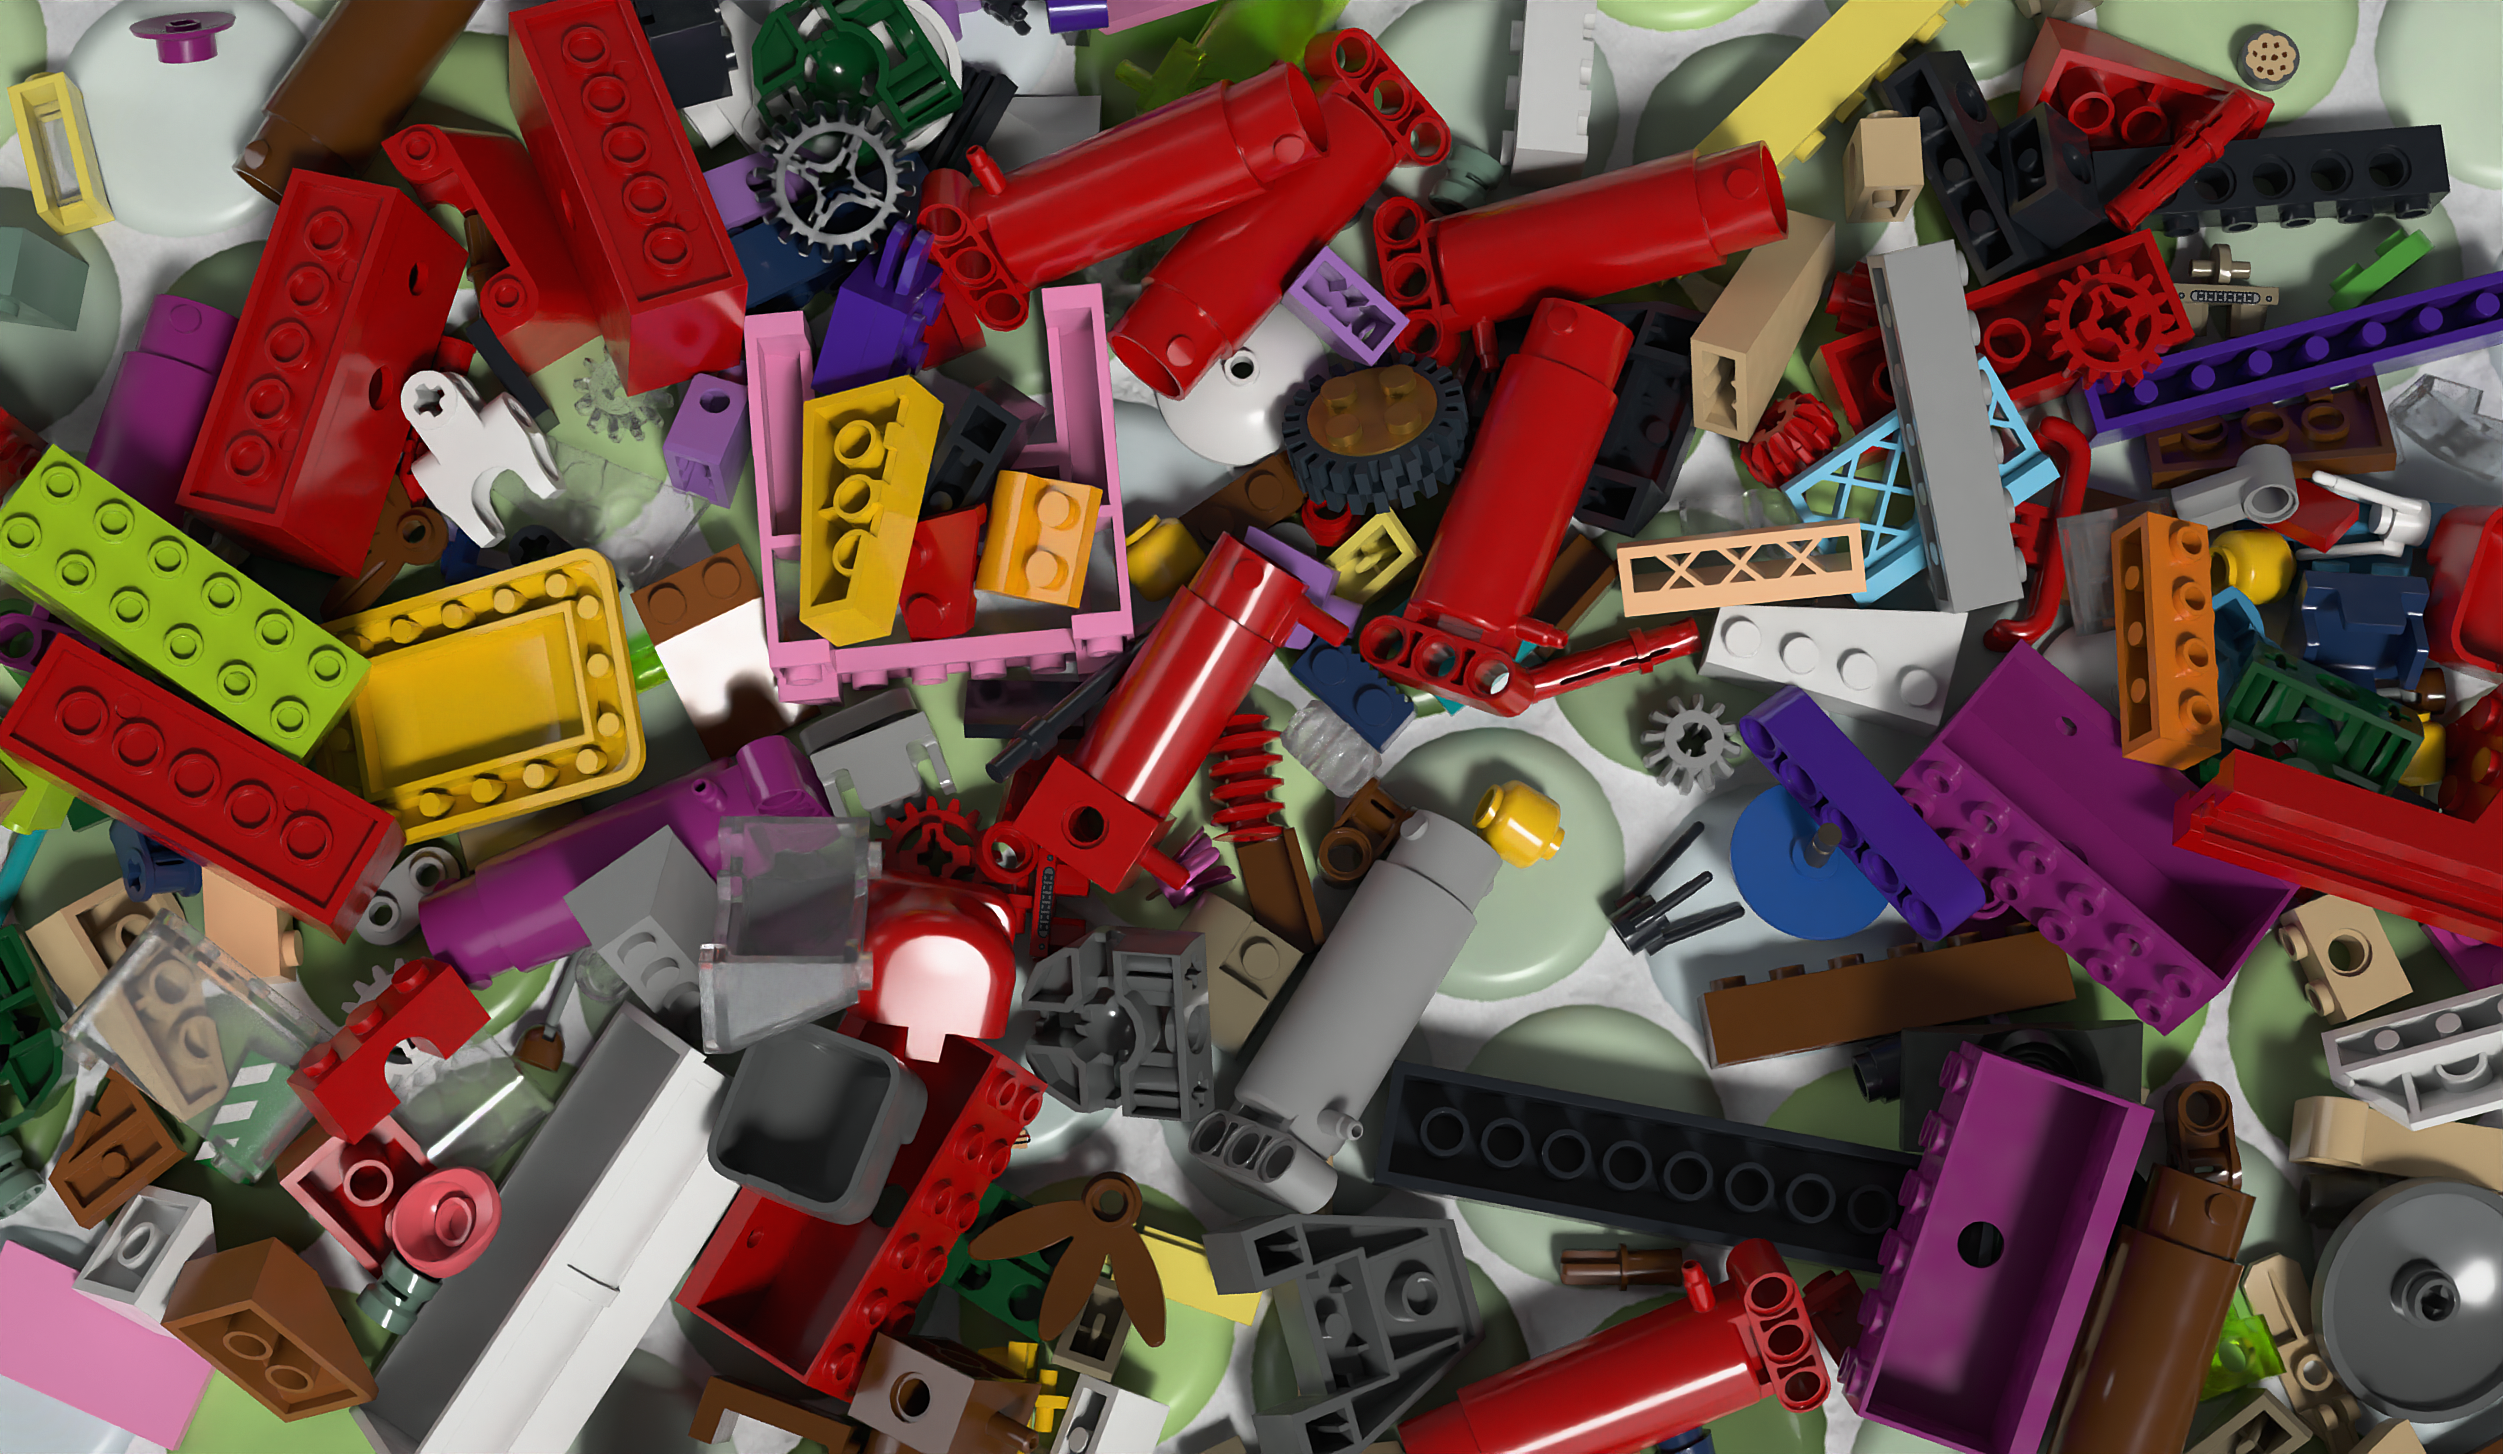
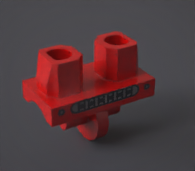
(1052, 880)

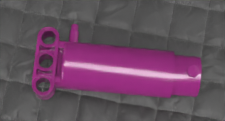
(144, 435)
(514, 902)

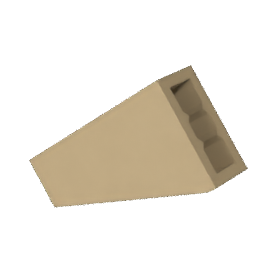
(1757, 325)

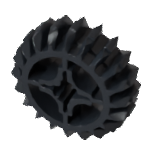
(813, 229)

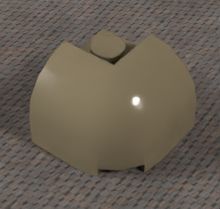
(1243, 969)

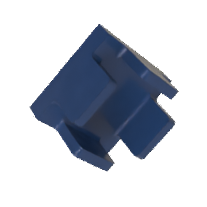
(2360, 626)

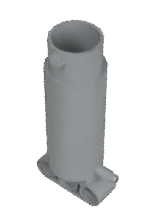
(1350, 1017)

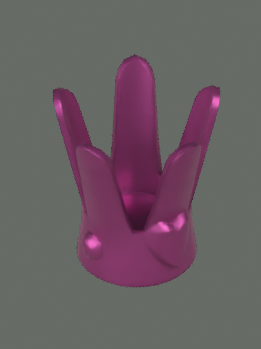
(1196, 860)

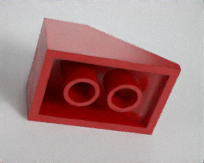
(355, 1186)

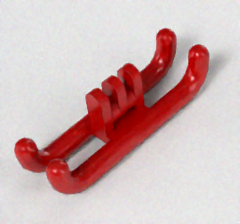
(2039, 535)

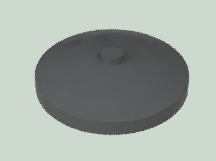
(2415, 1300)

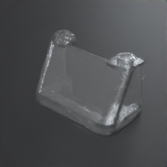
(786, 926)
(200, 1042)

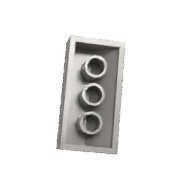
(649, 925)

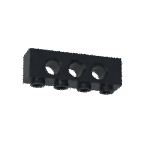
(1965, 163)

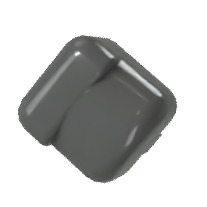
(817, 1122)

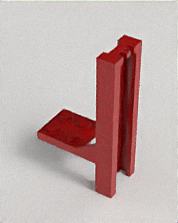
(2364, 843)

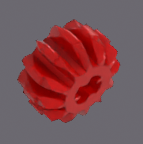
(1789, 439)

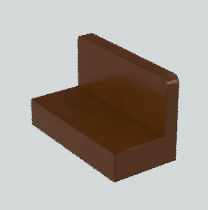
(1575, 588)
(1282, 891)

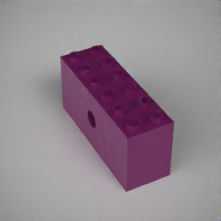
(2021, 787)
(1983, 1348)

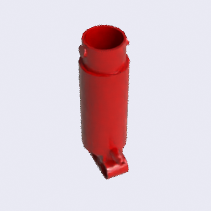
(1116, 188)
(1574, 242)
(1240, 262)
(1508, 516)
(1646, 1374)

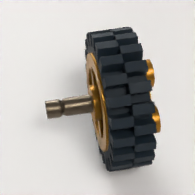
(1377, 433)

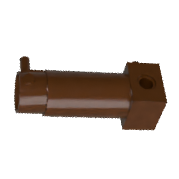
(942, 1399)

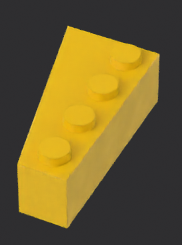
(861, 503)

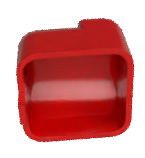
(2467, 592)
(938, 959)

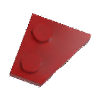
(942, 574)

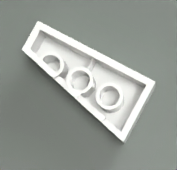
(1549, 93)
(1851, 662)

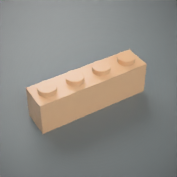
(251, 930)

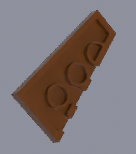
(2324, 433)

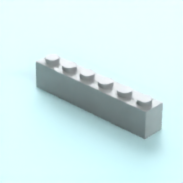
(1947, 426)

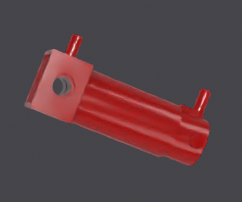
(1169, 716)

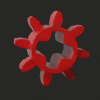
(1852, 300)

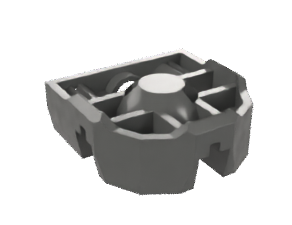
(1149, 972)

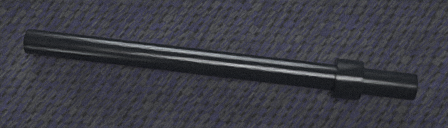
(1040, 734)

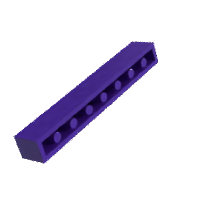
(2296, 360)

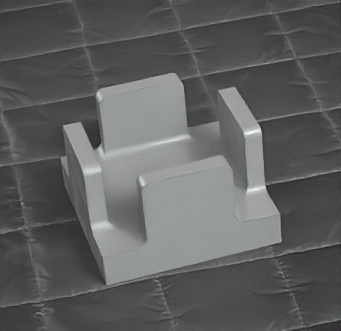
(883, 769)

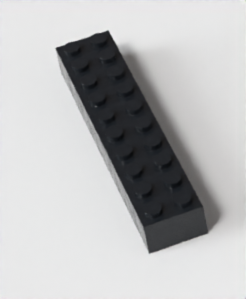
(1645, 1169)

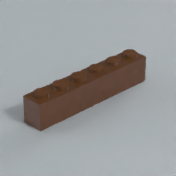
(1880, 997)

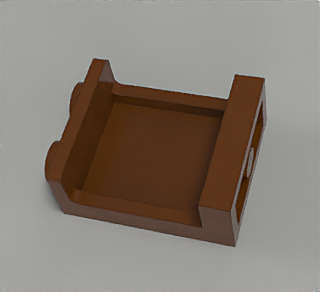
(728, 1397)

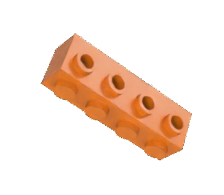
(2165, 641)

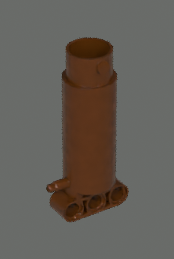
(350, 89)
(2156, 1319)

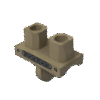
(2244, 304)

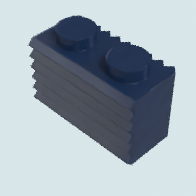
(1355, 692)

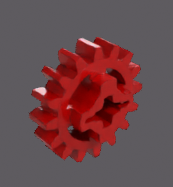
(2100, 304)
(933, 826)

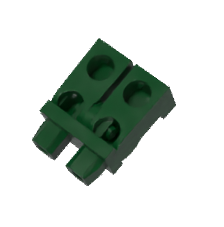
(1002, 1284)

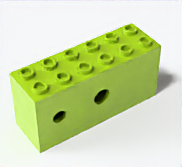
(175, 609)

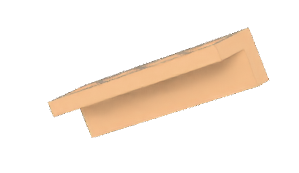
(1743, 580)

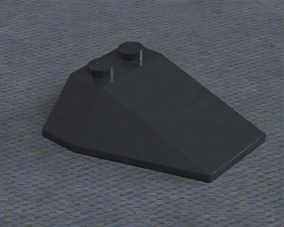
(1651, 421)

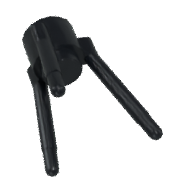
(1641, 921)

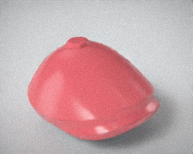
(447, 1220)

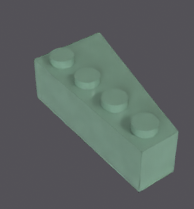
(39, 281)

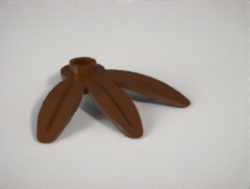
(389, 553)
(1080, 1266)

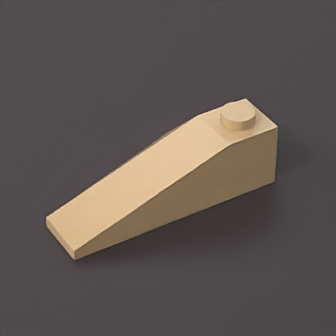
(92, 934)

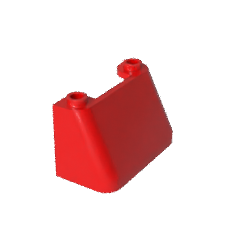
(537, 300)

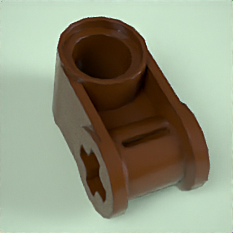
(1369, 827)
(2202, 1145)

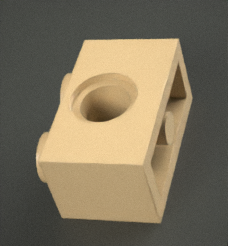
(1882, 168)
(2373, 970)

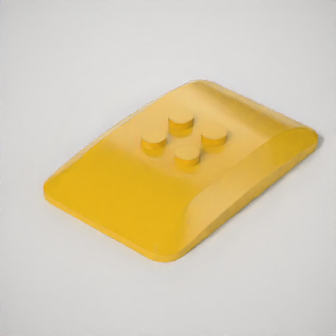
(490, 698)

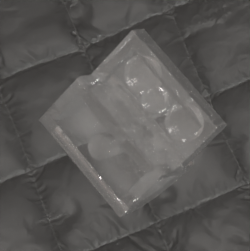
(470, 1104)

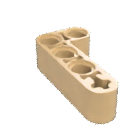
(2352, 1137)

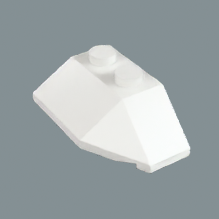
(2425, 1060)

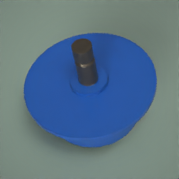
(1798, 873)

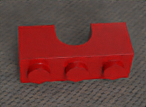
(346, 1078)

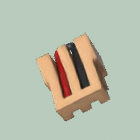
(1021, 1141)

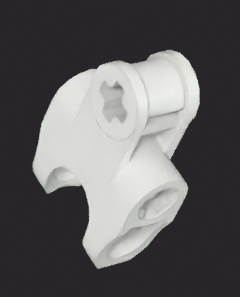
(735, 114)
(471, 448)

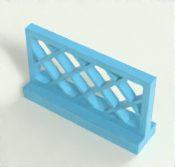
(1902, 551)

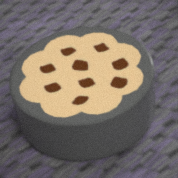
(2268, 60)

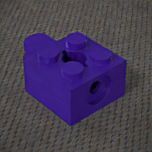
(882, 315)

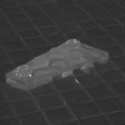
(610, 510)

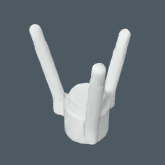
(2393, 517)

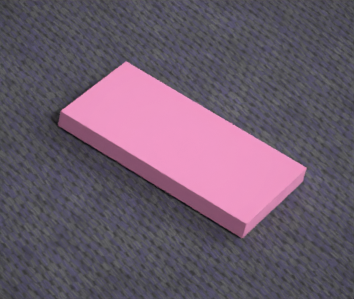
(92, 1354)

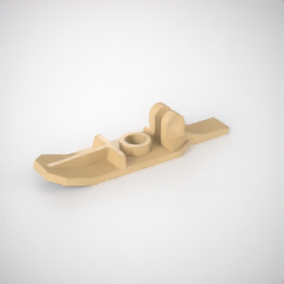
(2280, 1292)

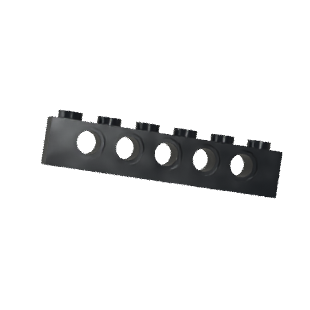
(2407, 155)

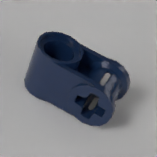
(152, 867)

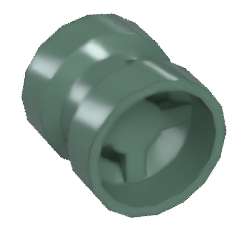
(1467, 181)
(17, 1183)
(397, 1294)

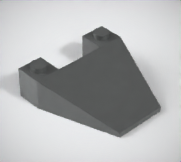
(1365, 1312)

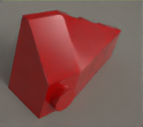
(2122, 90)

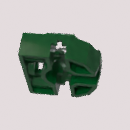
(845, 57)
(2266, 704)
(36, 1064)

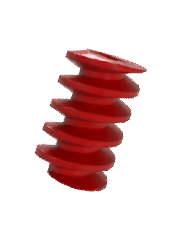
(1245, 781)

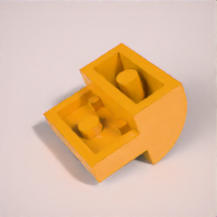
(1038, 539)

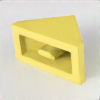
(1375, 560)

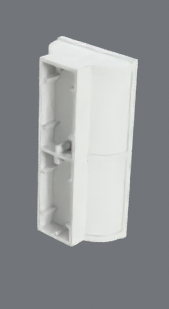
(583, 1259)

